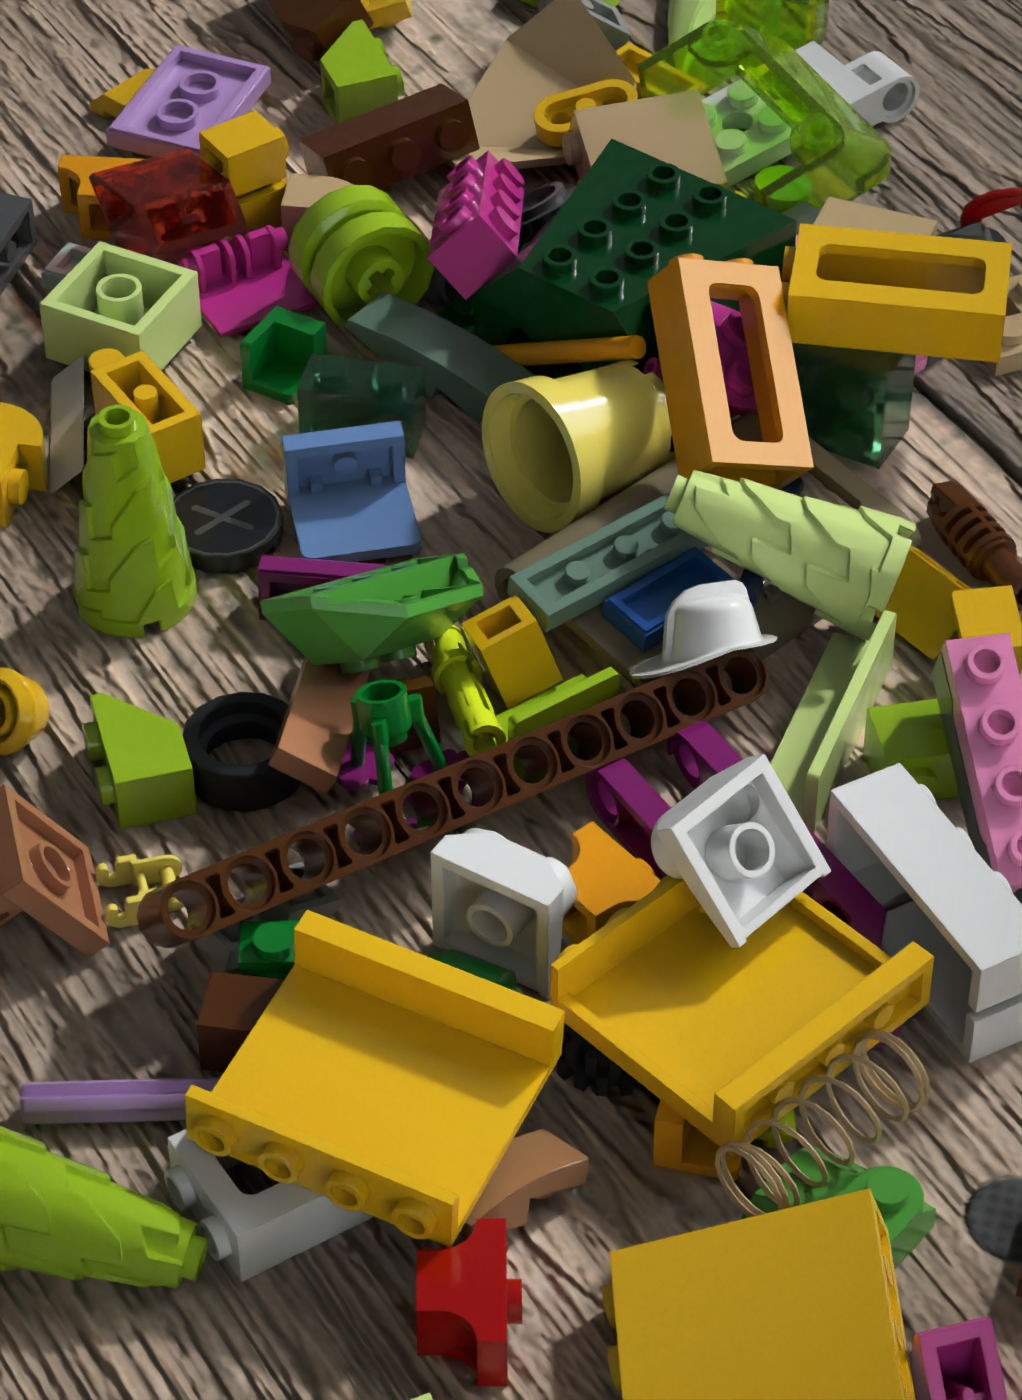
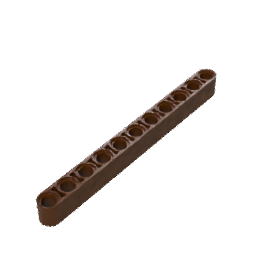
(438, 800)

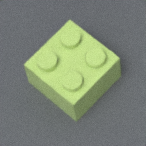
(122, 305)

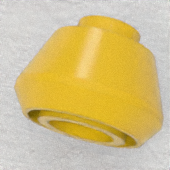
(22, 711)

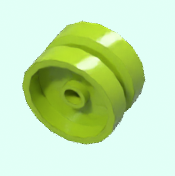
(355, 249)

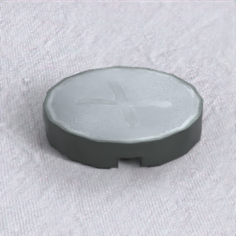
(229, 524)

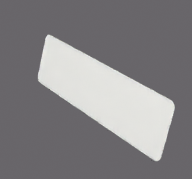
(67, 425)

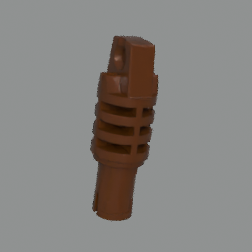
(975, 537)

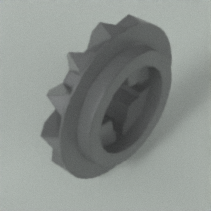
(541, 205)

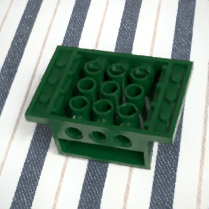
(599, 250)

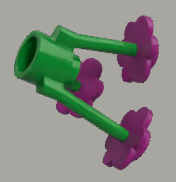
(385, 715)

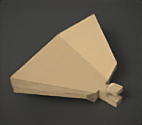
(544, 57)

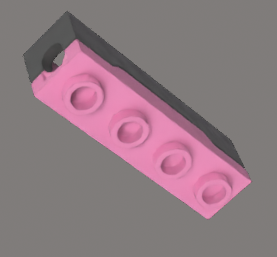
(982, 723)

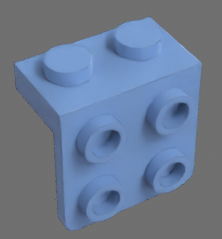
(350, 493)

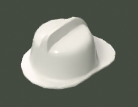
(703, 626)

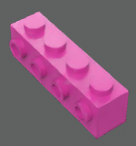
(477, 222)

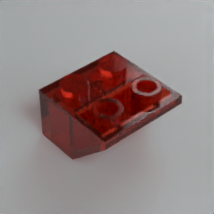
(168, 205)

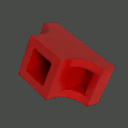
(469, 1302)

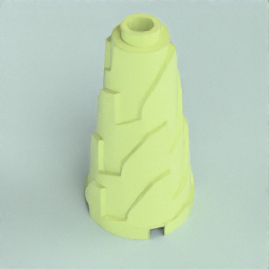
(807, 547)

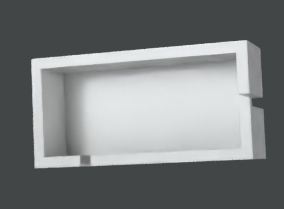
(960, 910)

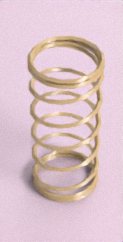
(761, 1161)

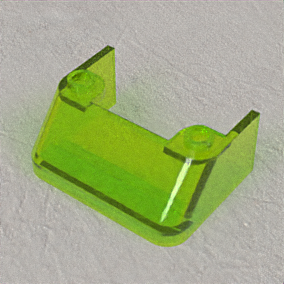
(828, 137)

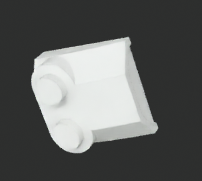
(739, 847)
(500, 903)

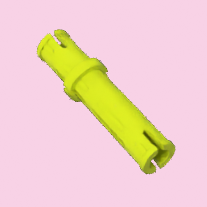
(460, 679)

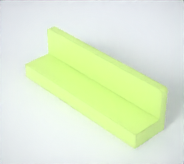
(832, 717)

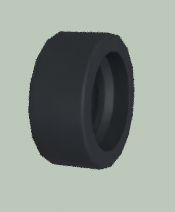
(229, 719)

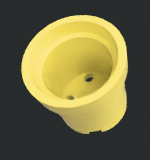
(574, 440)

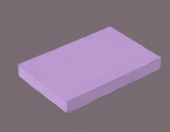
(184, 97)

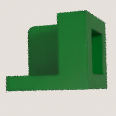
(278, 353)

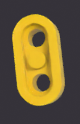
(555, 111)

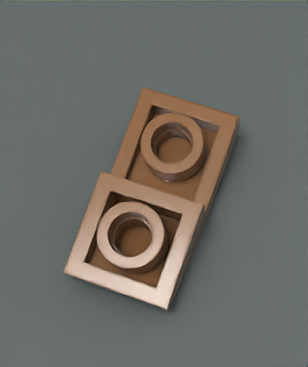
(531, 1168)

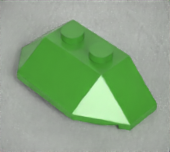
(376, 611)

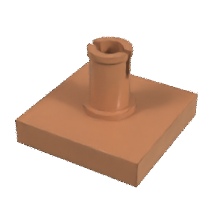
(48, 876)

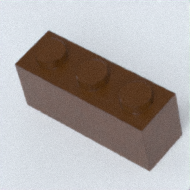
(394, 140)

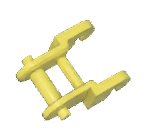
(140, 874)

